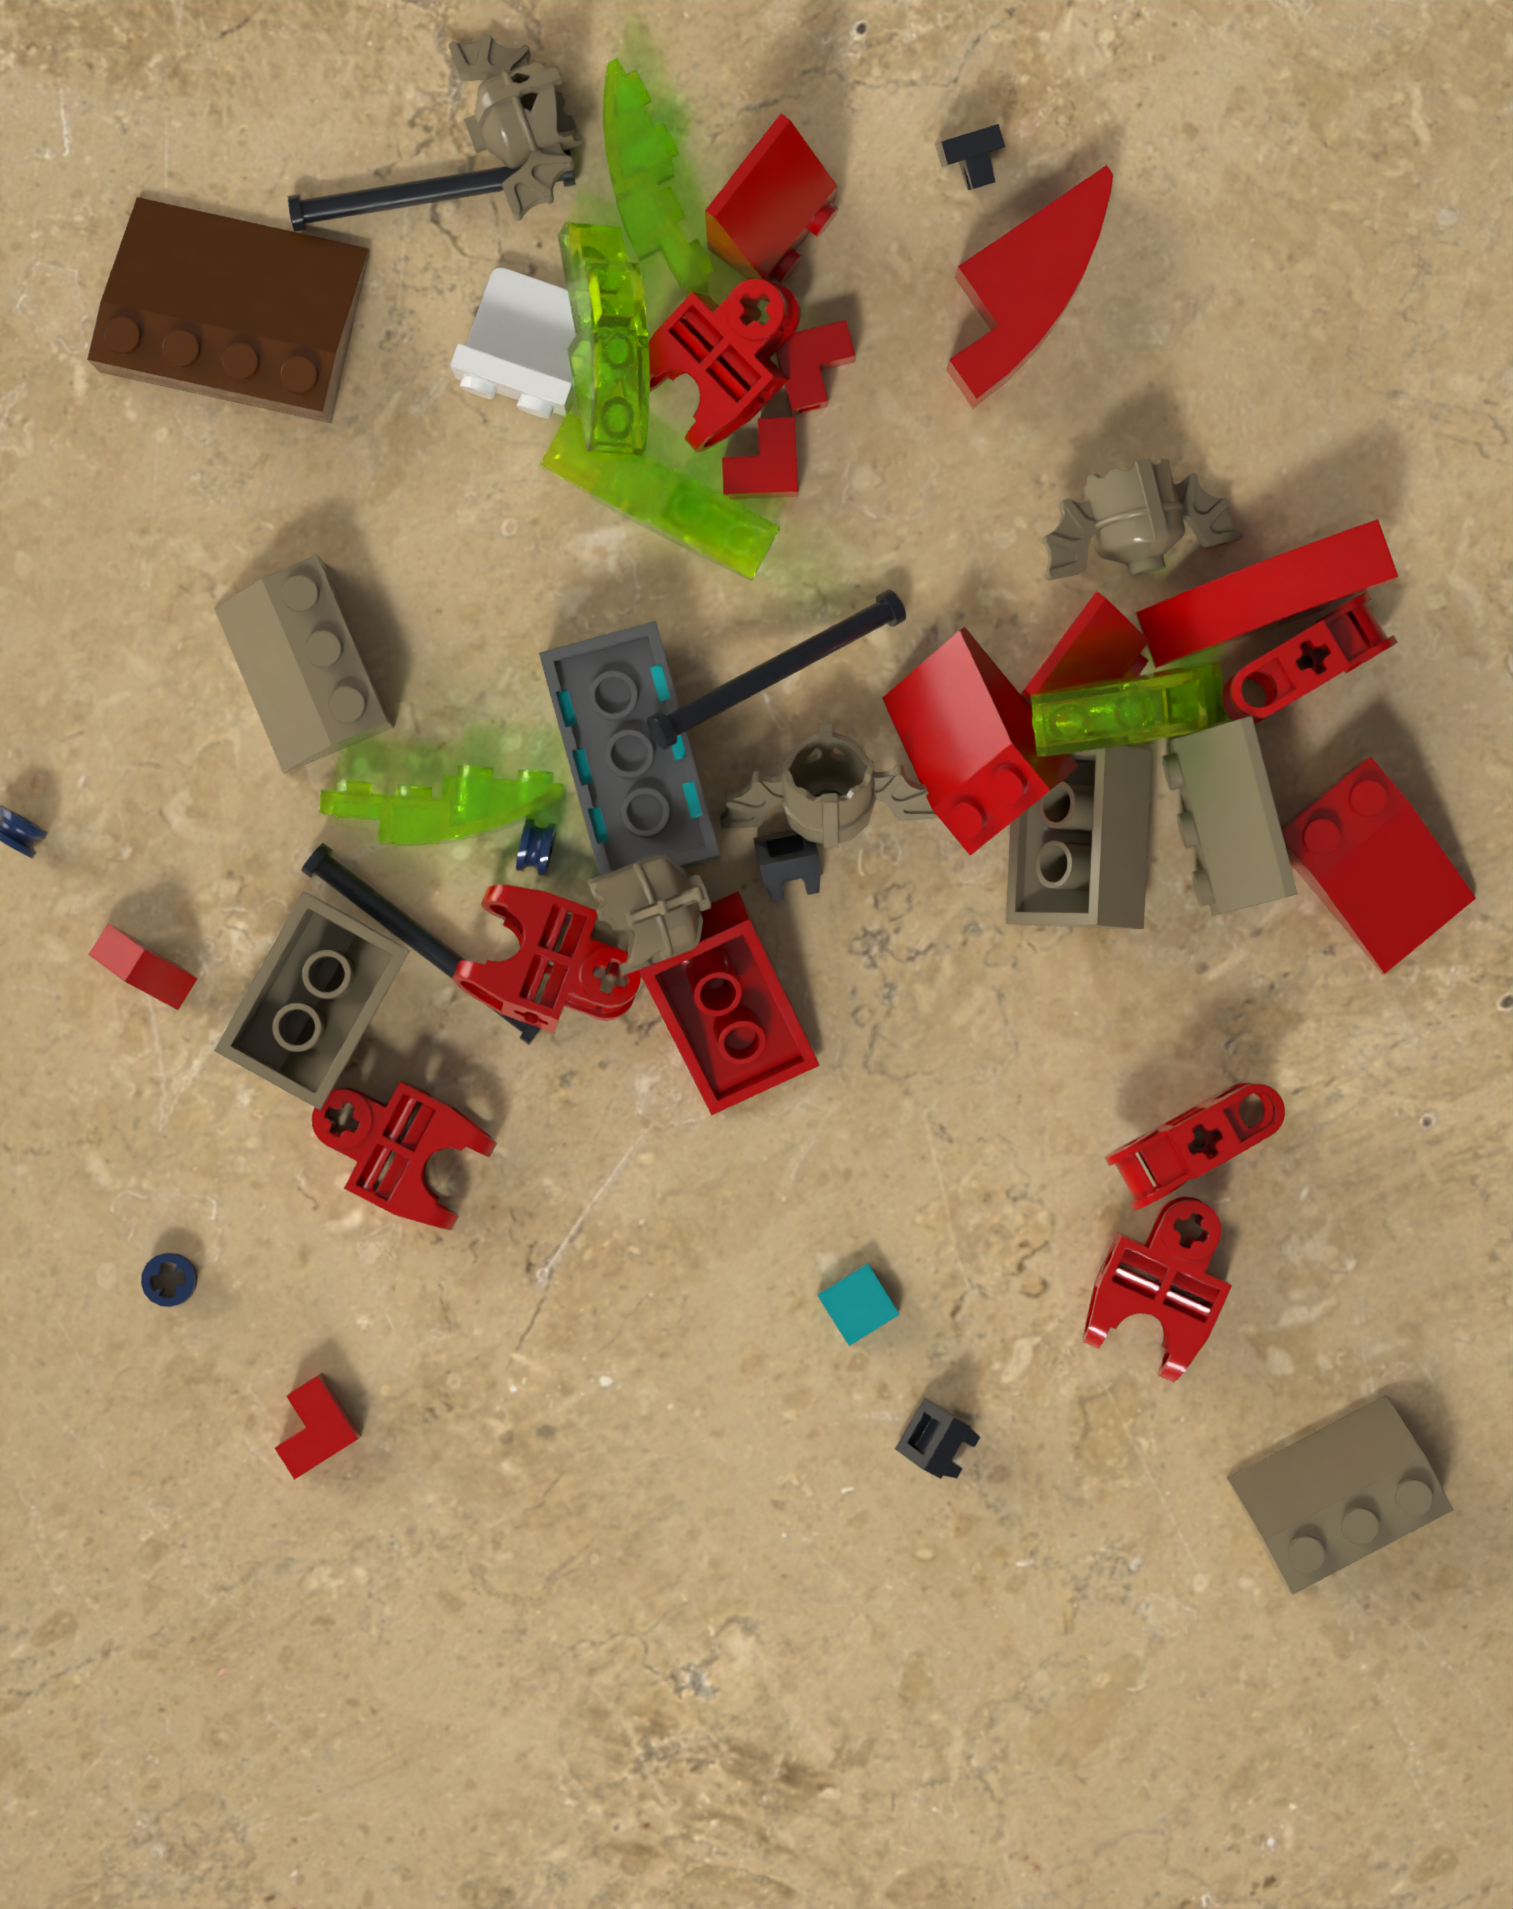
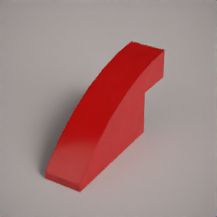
(1027, 284)
(1267, 594)

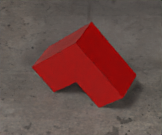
(804, 358)
(772, 472)
(142, 967)
(325, 1431)

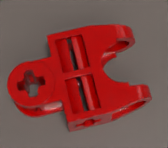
(725, 355)
(1334, 645)
(577, 970)
(1169, 1150)
(404, 1186)
(1125, 1293)

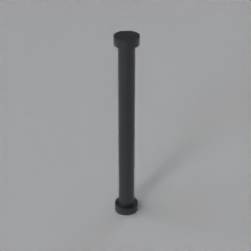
(403, 195)
(667, 727)
(394, 920)

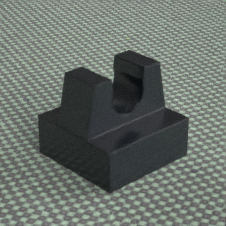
(972, 154)
(787, 858)
(934, 1439)

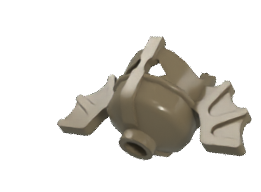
(518, 119)
(1135, 520)
(828, 793)
(654, 907)

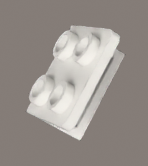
(520, 345)

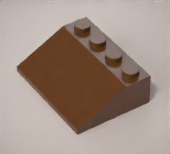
(229, 310)

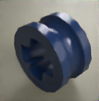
(19, 832)
(536, 847)
(155, 1267)

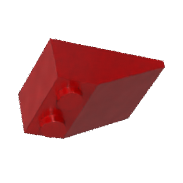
(771, 206)
(972, 741)
(1375, 865)
(730, 1010)

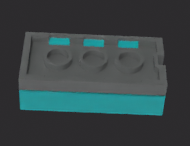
(629, 788)

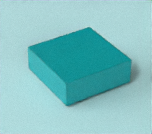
(858, 1304)

